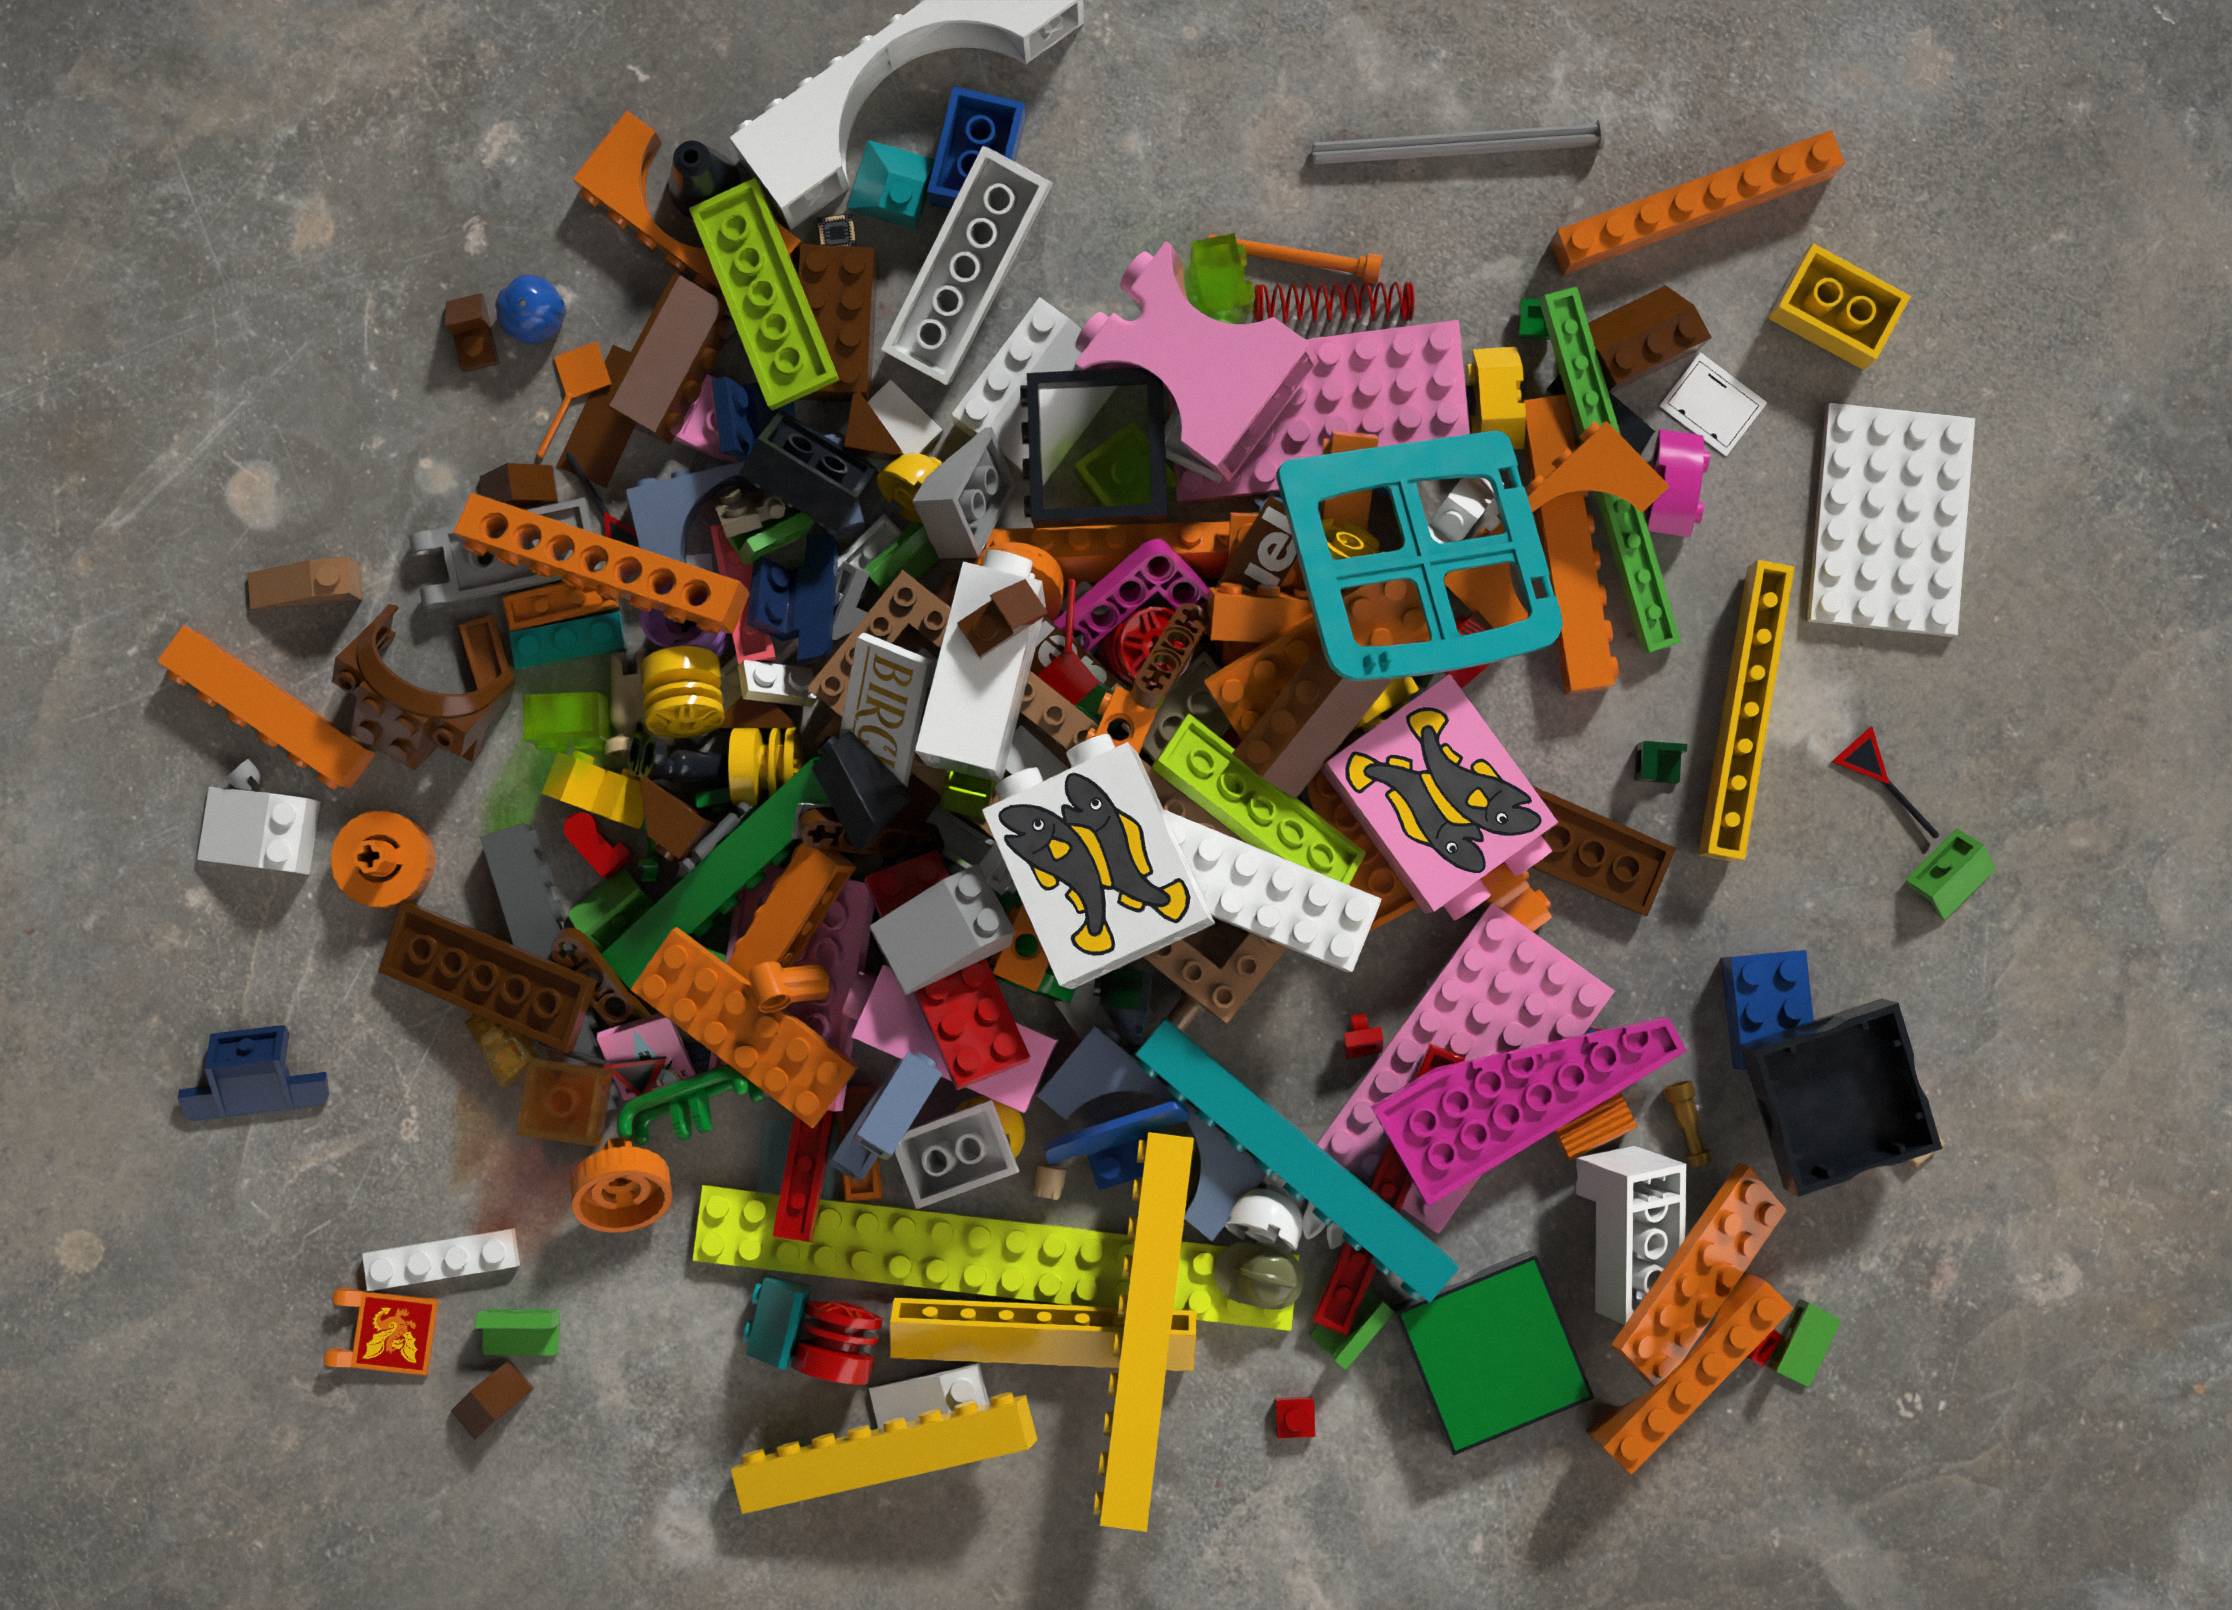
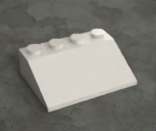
(1038, 344)

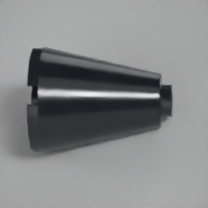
(699, 175)

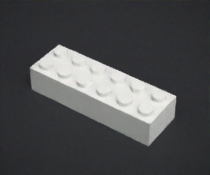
(966, 265)
(1276, 896)

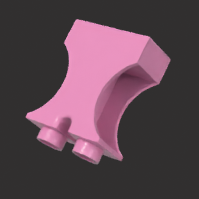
(1222, 374)

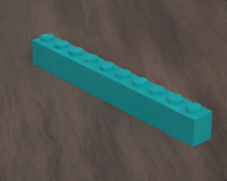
(1297, 1160)

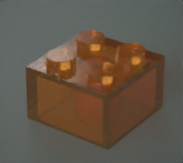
(565, 1101)

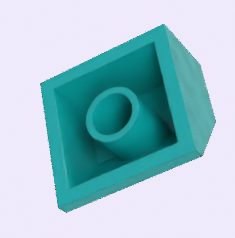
(776, 1320)

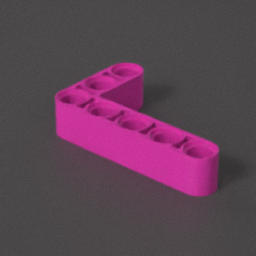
(1123, 602)

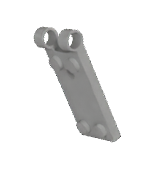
(474, 580)

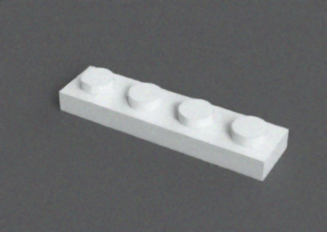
(441, 1259)

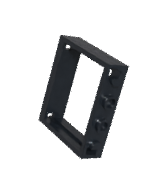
(1032, 466)

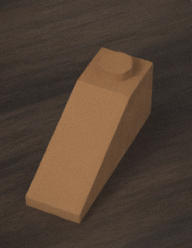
(305, 583)

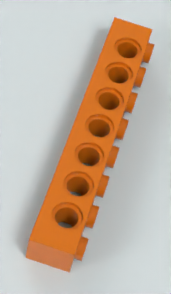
(486, 517)
(1031, 969)

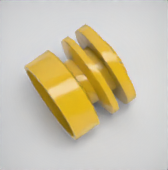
(682, 692)
(761, 766)

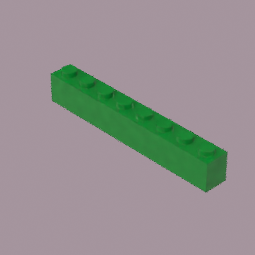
(719, 877)

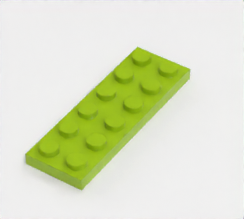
(764, 294)
(1252, 807)

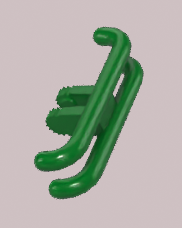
(678, 1100)

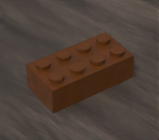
(842, 297)

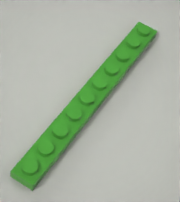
(1623, 521)

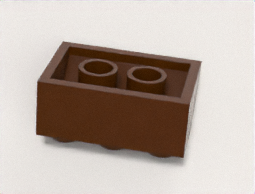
(1646, 336)
(672, 821)

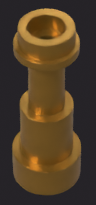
(1681, 1098)

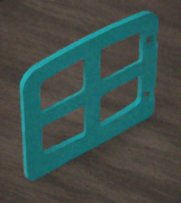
(1421, 558)

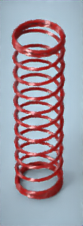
(1406, 304)

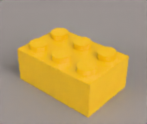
(1839, 307)

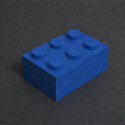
(969, 124)
(1764, 996)

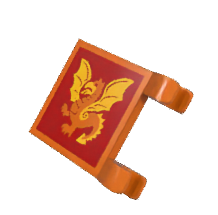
(390, 1334)

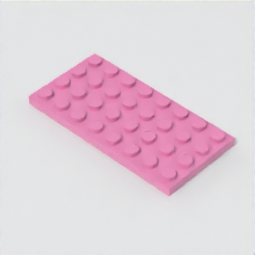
(1376, 382)
(1490, 998)

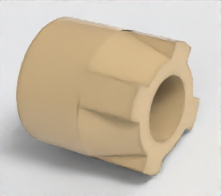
(1049, 1181)

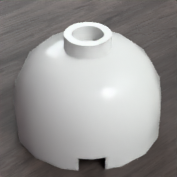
(1268, 1218)

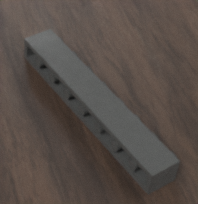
(535, 916)

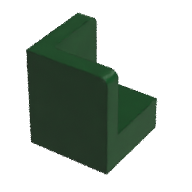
(1658, 762)

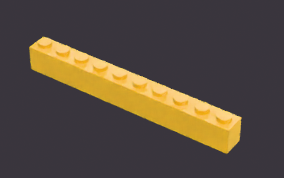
(1146, 1332)

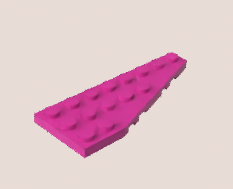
(1494, 1106)

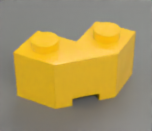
(1496, 386)
(596, 789)

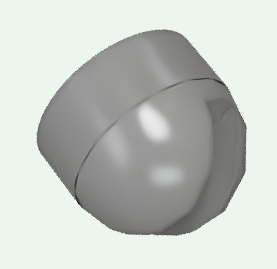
(245, 771)

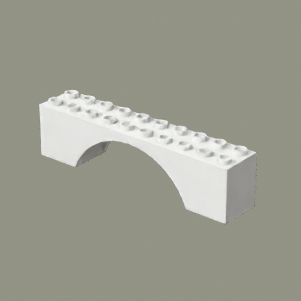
(803, 140)

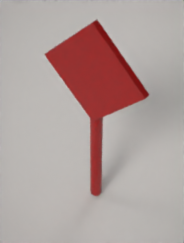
(1067, 672)

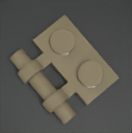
(744, 510)

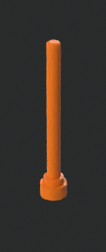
(1366, 267)

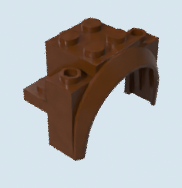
(406, 718)

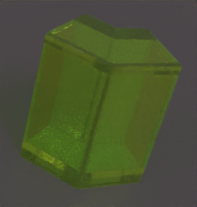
(966, 794)

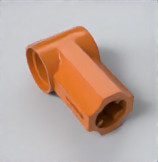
(778, 986)

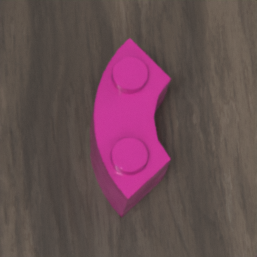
(1681, 464)

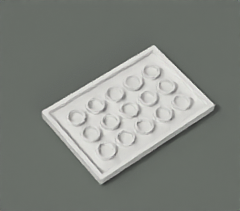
(1891, 520)

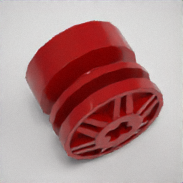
(1128, 644)
(838, 1335)

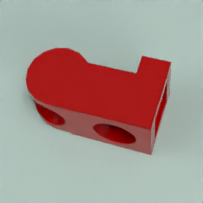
(587, 837)

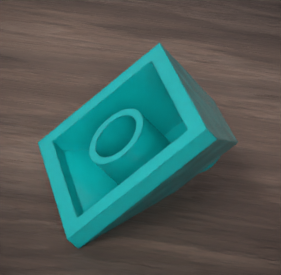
(891, 185)

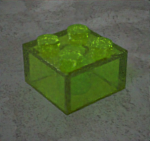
(1219, 279)
(1120, 470)
(567, 721)

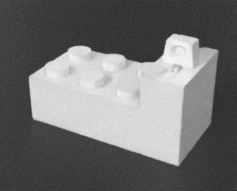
(1637, 1222)

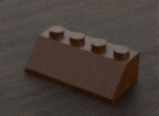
(671, 359)
(1306, 724)

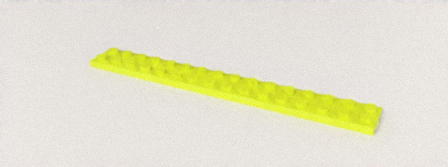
(957, 1254)

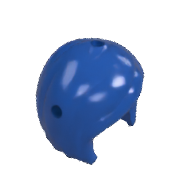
(538, 318)

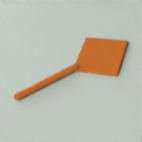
(580, 373)

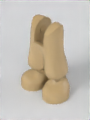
(627, 704)

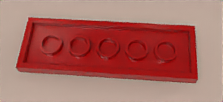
(961, 1009)

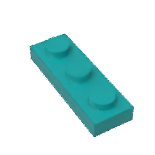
(568, 641)

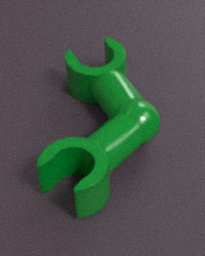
(651, 861)

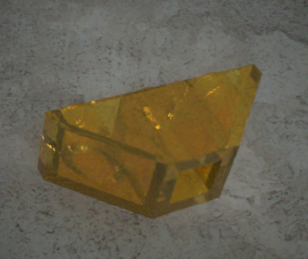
(502, 1049)

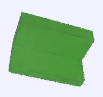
(771, 536)
(907, 552)
(1952, 872)
(611, 909)
(1368, 1321)
(519, 1331)
(1804, 1343)

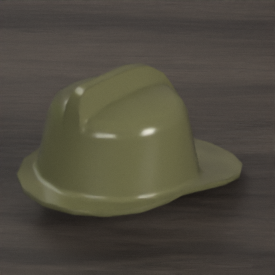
(1259, 1275)

